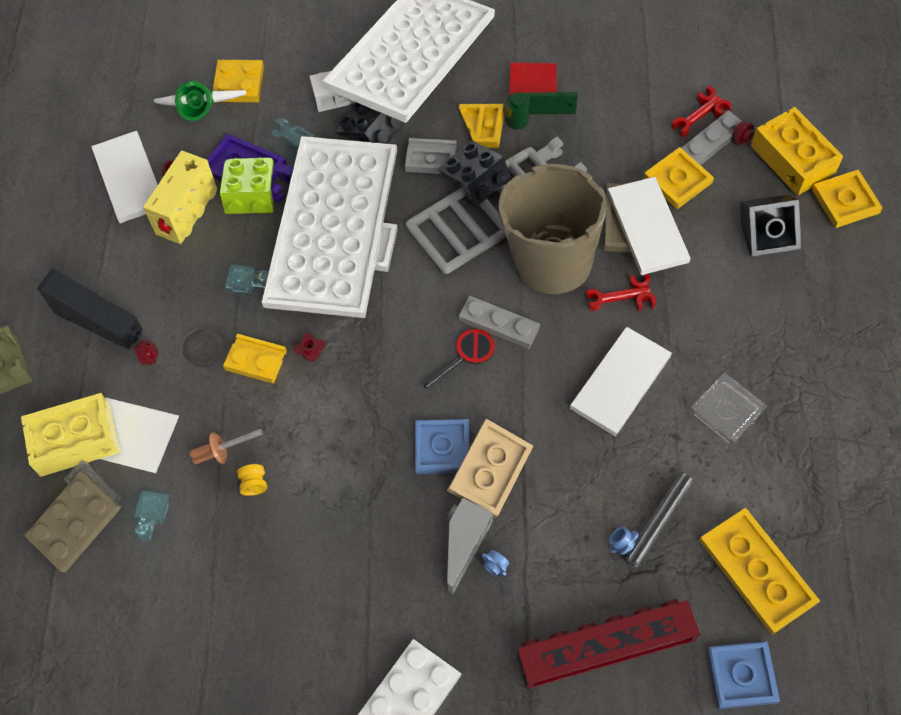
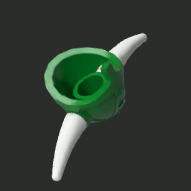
(195, 100)

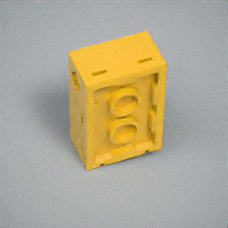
(796, 151)

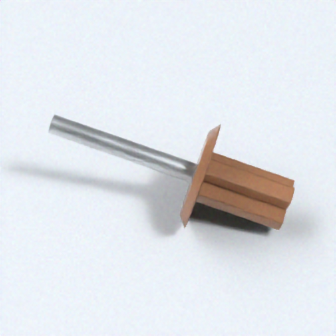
(217, 448)

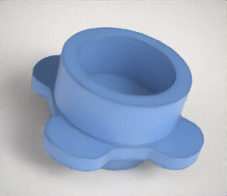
(622, 540)
(495, 563)

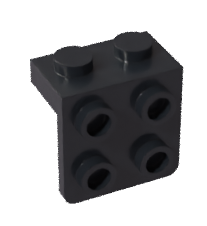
(369, 124)
(477, 170)

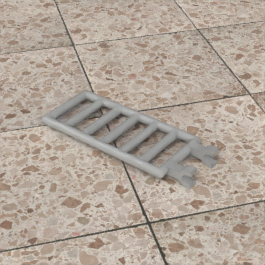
(539, 158)

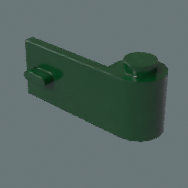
(522, 104)

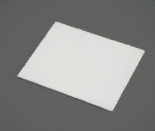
(140, 435)

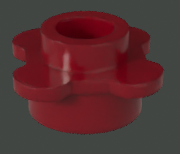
(312, 353)

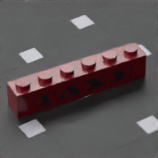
(607, 643)

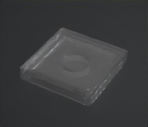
(728, 408)

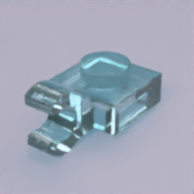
(291, 132)
(245, 278)
(150, 510)

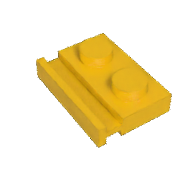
(255, 358)

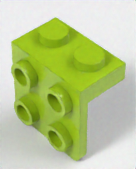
(247, 186)

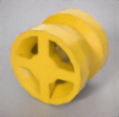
(251, 480)

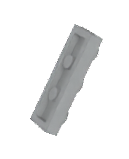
(712, 138)
(499, 322)

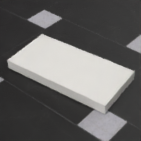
(126, 174)
(648, 226)
(620, 381)

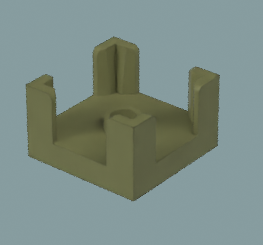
(13, 365)

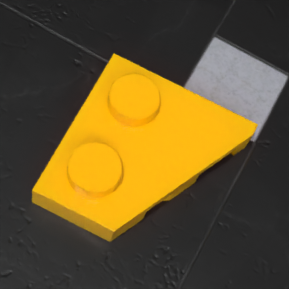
(484, 122)

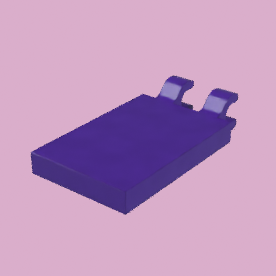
(233, 147)

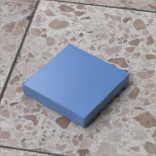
(440, 445)
(743, 675)

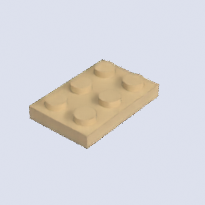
(490, 467)

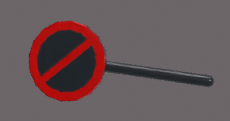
(472, 346)

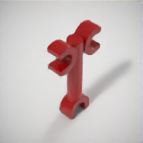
(708, 103)
(638, 290)

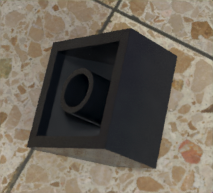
(771, 224)

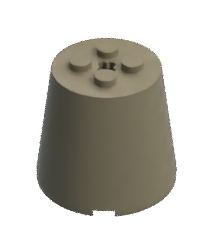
(553, 226)

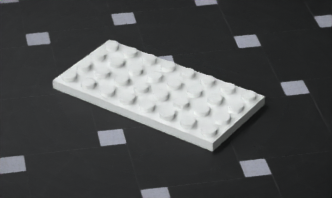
(408, 54)
(331, 227)

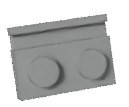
(428, 154)

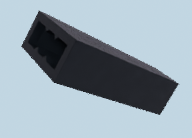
(89, 309)

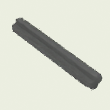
(658, 519)

